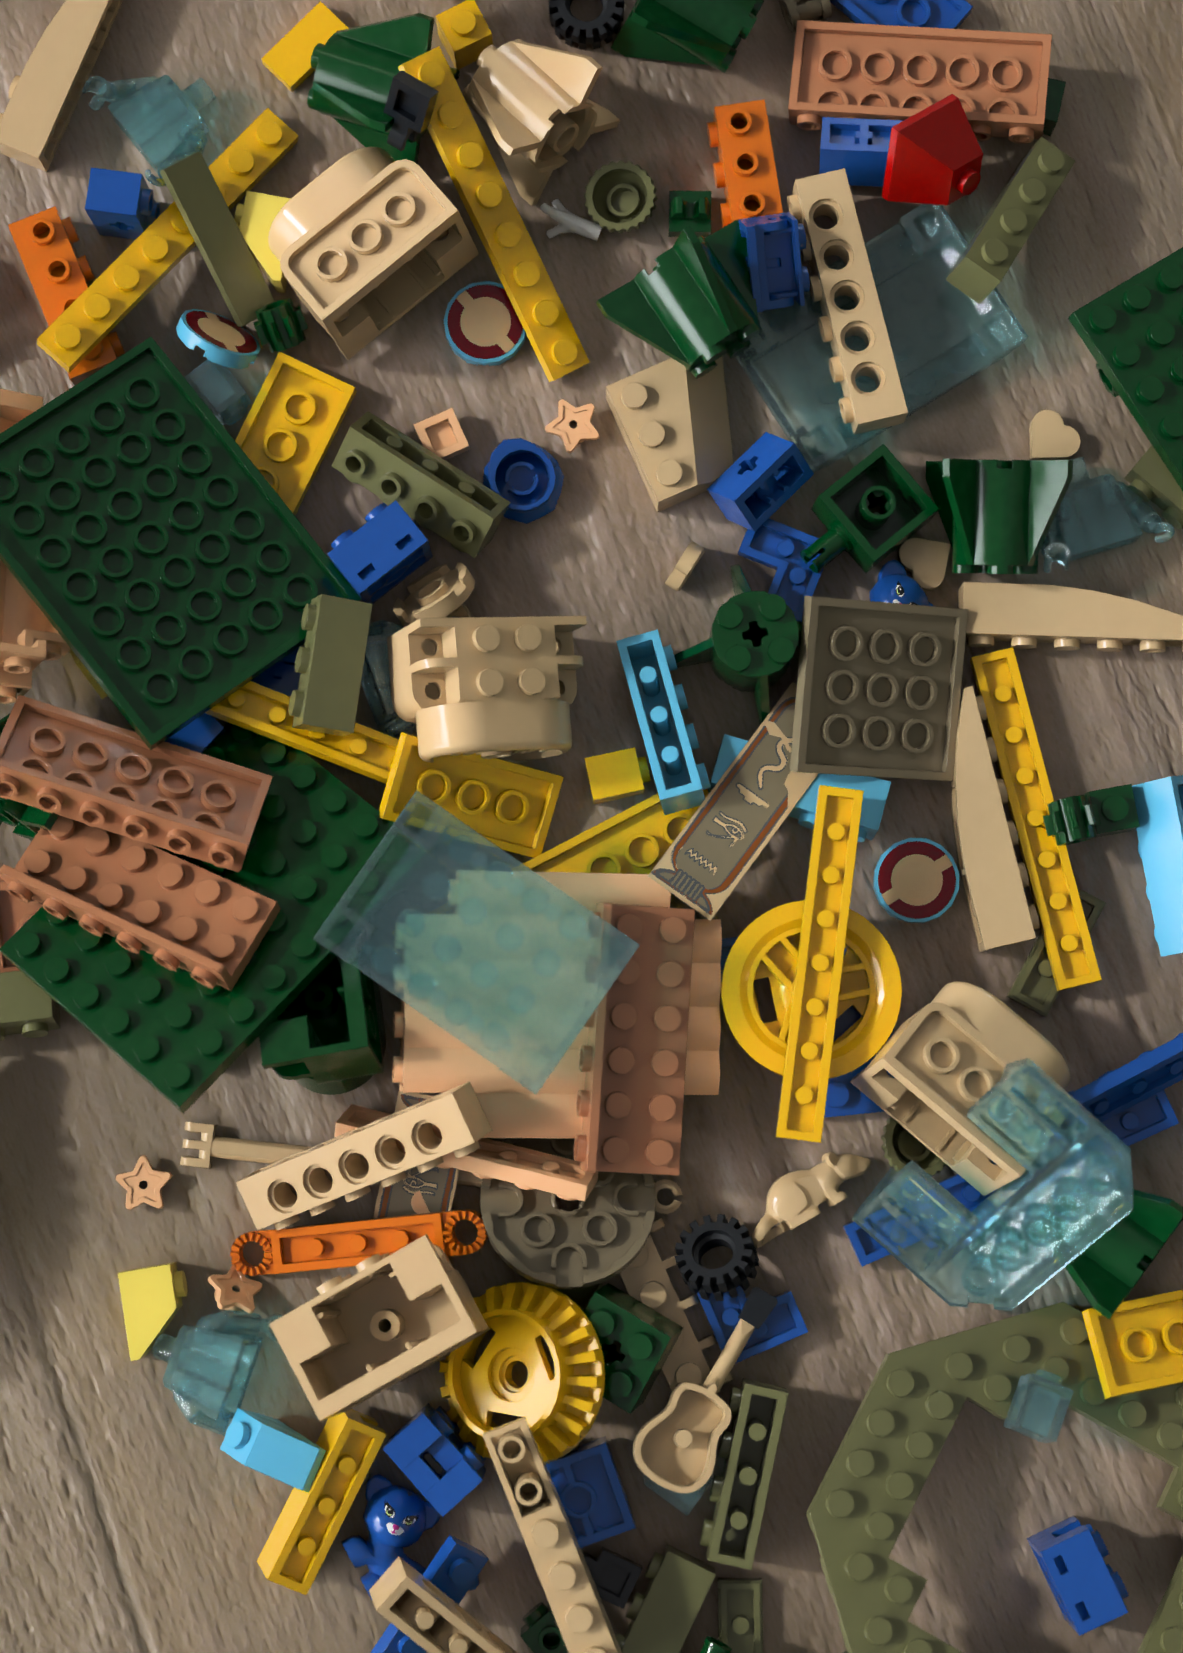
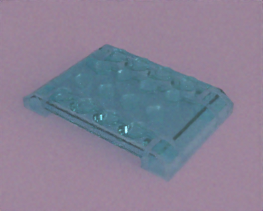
(931, 325)
(476, 942)

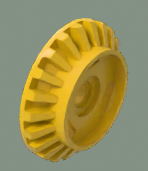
(770, 951)
(555, 1408)

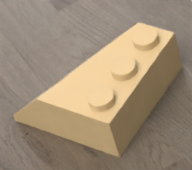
(674, 428)

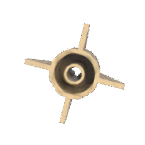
(536, 108)

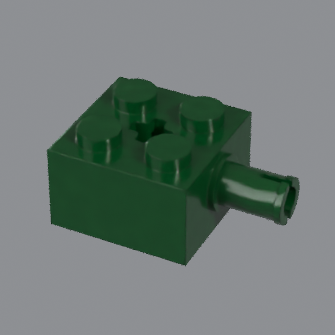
(855, 529)
(645, 1345)

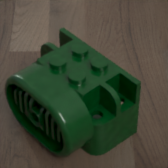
(329, 1033)

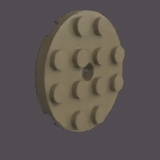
(568, 1246)

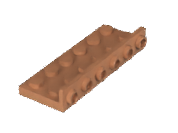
(905, 69)
(120, 785)
(144, 900)
(639, 1048)

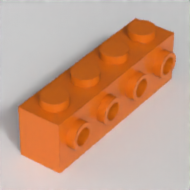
(745, 161)
(60, 278)

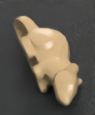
(798, 1193)

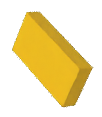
(292, 54)

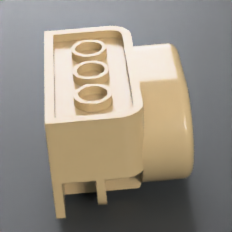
(368, 244)
(487, 685)
(944, 1065)
(378, 1326)

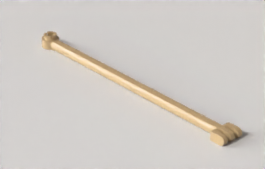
(270, 1152)

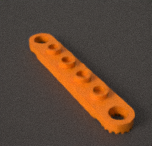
(353, 1241)

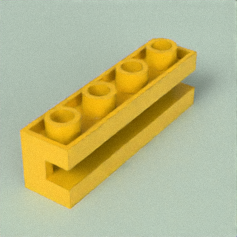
(314, 1517)

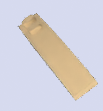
(53, 81)

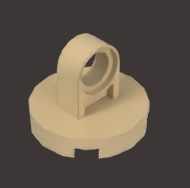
(437, 595)

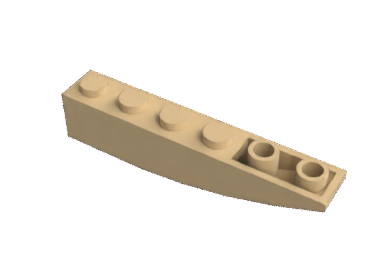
(1064, 617)
(985, 838)
(550, 1539)

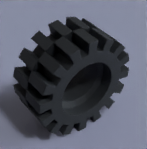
(586, 31)
(726, 1277)

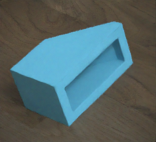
(273, 1449)

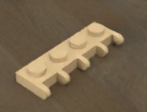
(650, 1284)

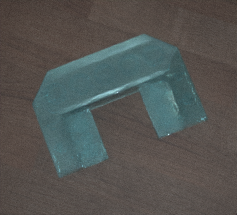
(1024, 1231)

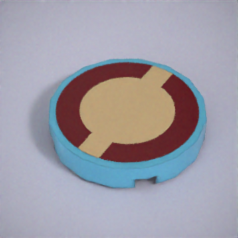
(483, 324)
(219, 337)
(916, 880)

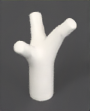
(569, 222)

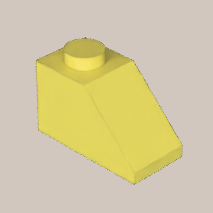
(254, 223)
(149, 1303)

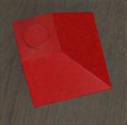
(933, 156)

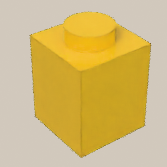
(463, 33)
(616, 775)

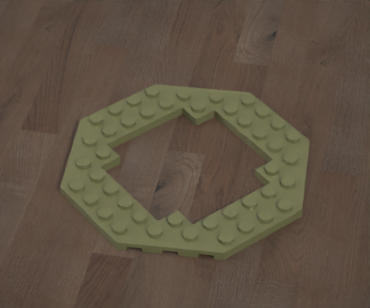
(903, 1431)

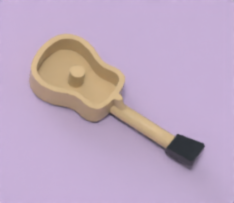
(682, 1440)

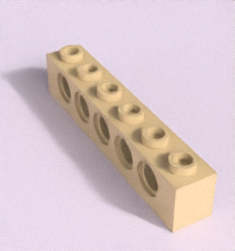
(831, 196)
(453, 1112)
(430, 1615)

